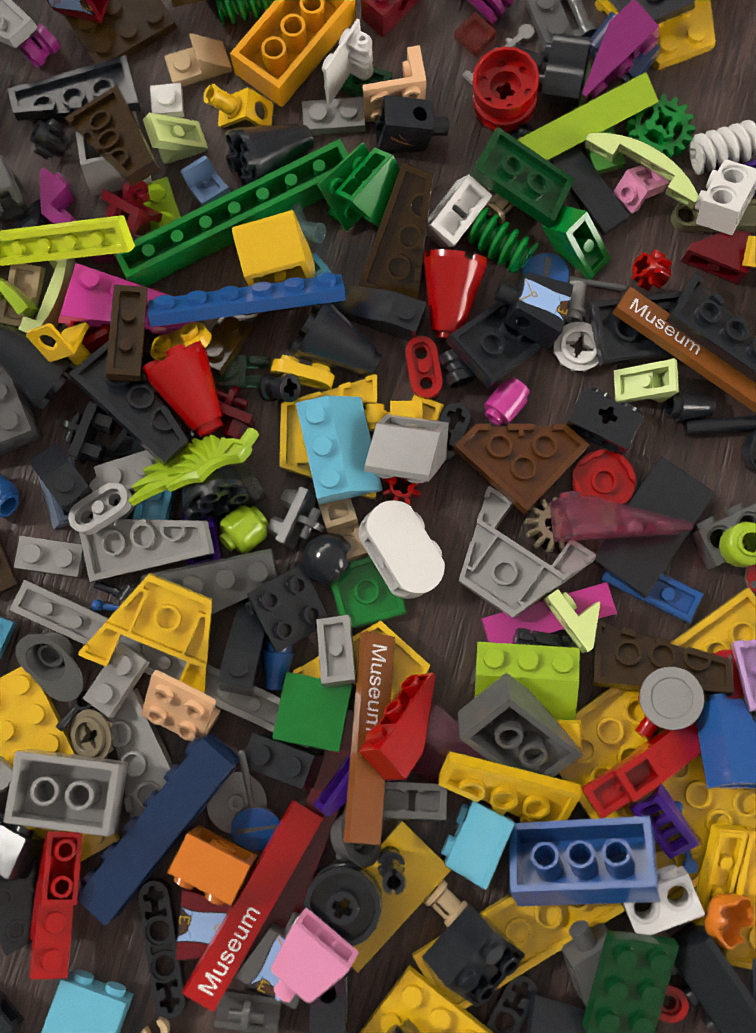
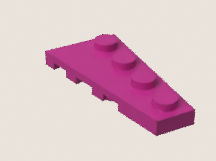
(91, 299)

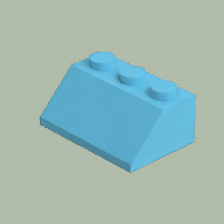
(337, 447)

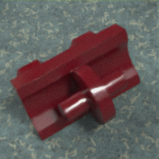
(131, 205)
(237, 419)

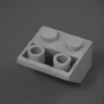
(407, 448)

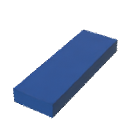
(666, 596)

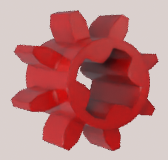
(651, 270)
(397, 495)

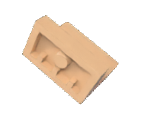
(411, 86)
(179, 707)

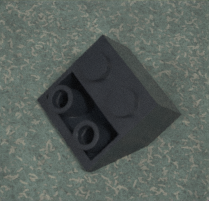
(473, 956)

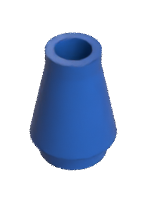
(276, 665)

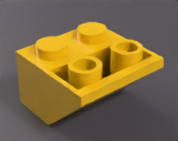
(273, 249)

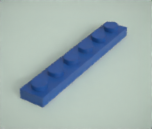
(246, 300)

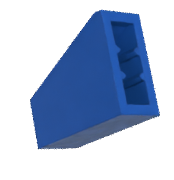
(727, 743)

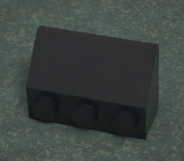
(713, 983)

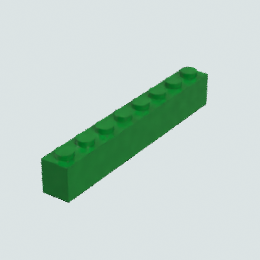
(211, 226)

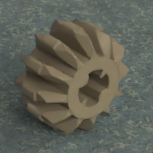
(541, 517)

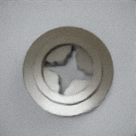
(82, 729)

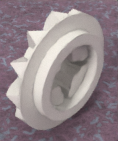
(565, 353)

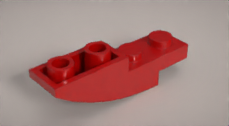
(643, 770)
(54, 905)

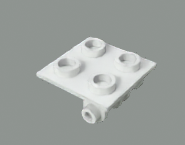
(351, 57)

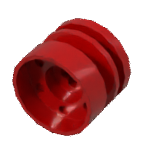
(504, 74)

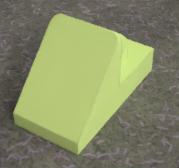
(174, 136)
(647, 381)
(579, 627)

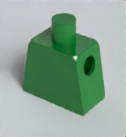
(370, 185)

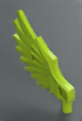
(193, 464)

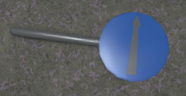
(554, 267)
(255, 824)

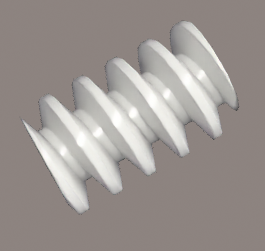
(725, 143)

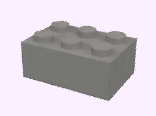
(66, 792)

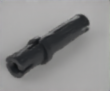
(392, 870)

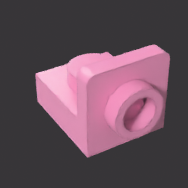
(639, 185)

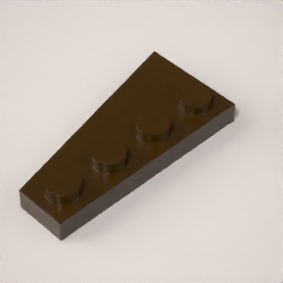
(627, 659)

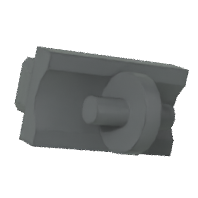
(299, 520)
(248, 1012)

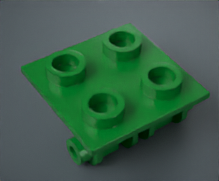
(329, 184)

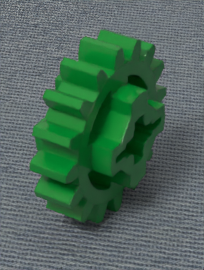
(661, 125)

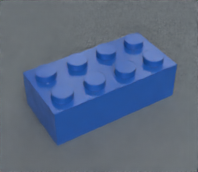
(583, 862)

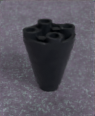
(264, 149)
(334, 342)
(29, 368)
(216, 495)

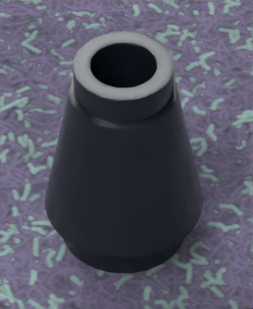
(688, 406)

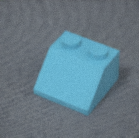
(477, 842)

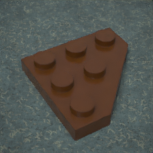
(521, 458)

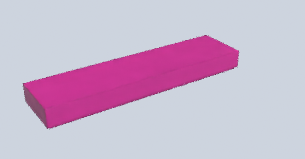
(501, 628)

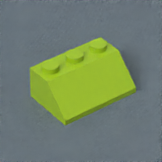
(544, 670)

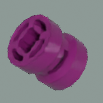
(39, 46)

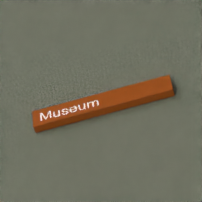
(651, 322)
(372, 695)

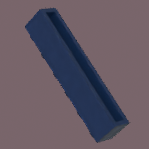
(158, 828)

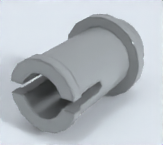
(576, 306)

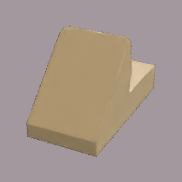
(199, 62)

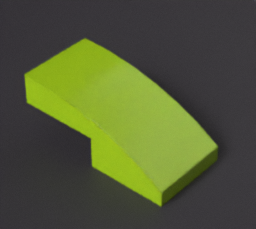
(17, 299)

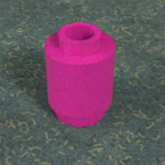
(506, 401)

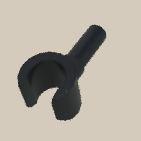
(121, 594)
(78, 707)

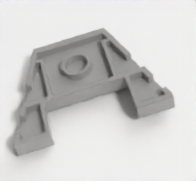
(507, 572)

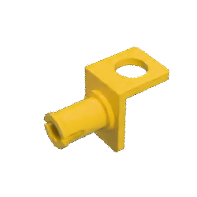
(238, 106)
(67, 342)

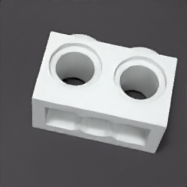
(727, 196)
(457, 211)
(667, 912)

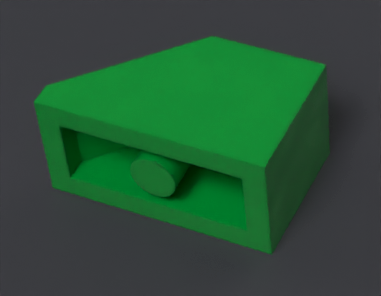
(578, 241)

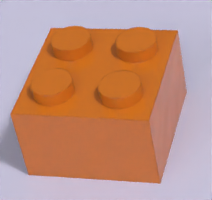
(212, 865)

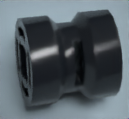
(458, 372)

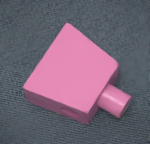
(310, 959)

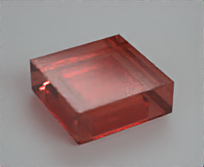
(475, 34)

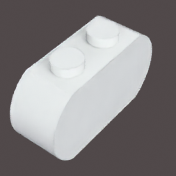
(402, 549)

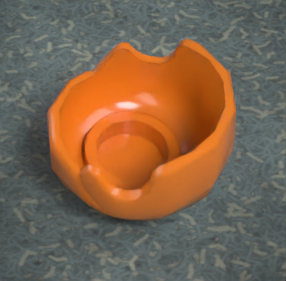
(726, 918)

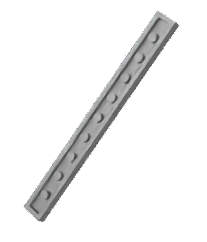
(82, 624)

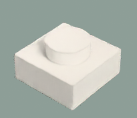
(167, 100)

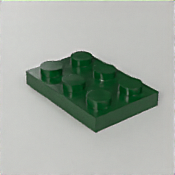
(522, 177)
(630, 983)

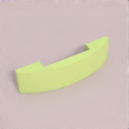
(608, 146)
(54, 297)

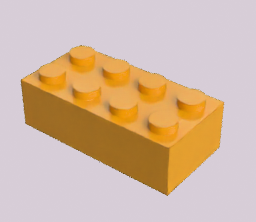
(290, 44)

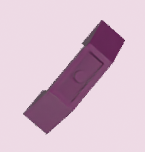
(56, 199)

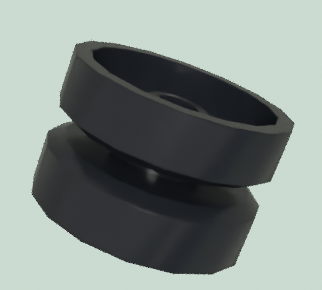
(356, 884)

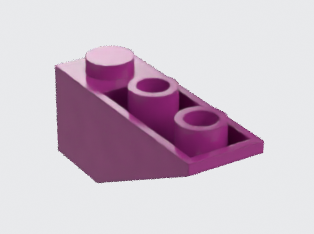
(625, 38)

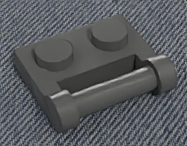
(550, 18)

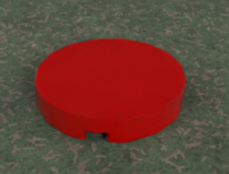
(604, 476)

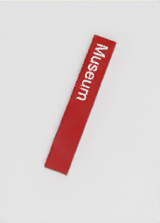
(252, 906)

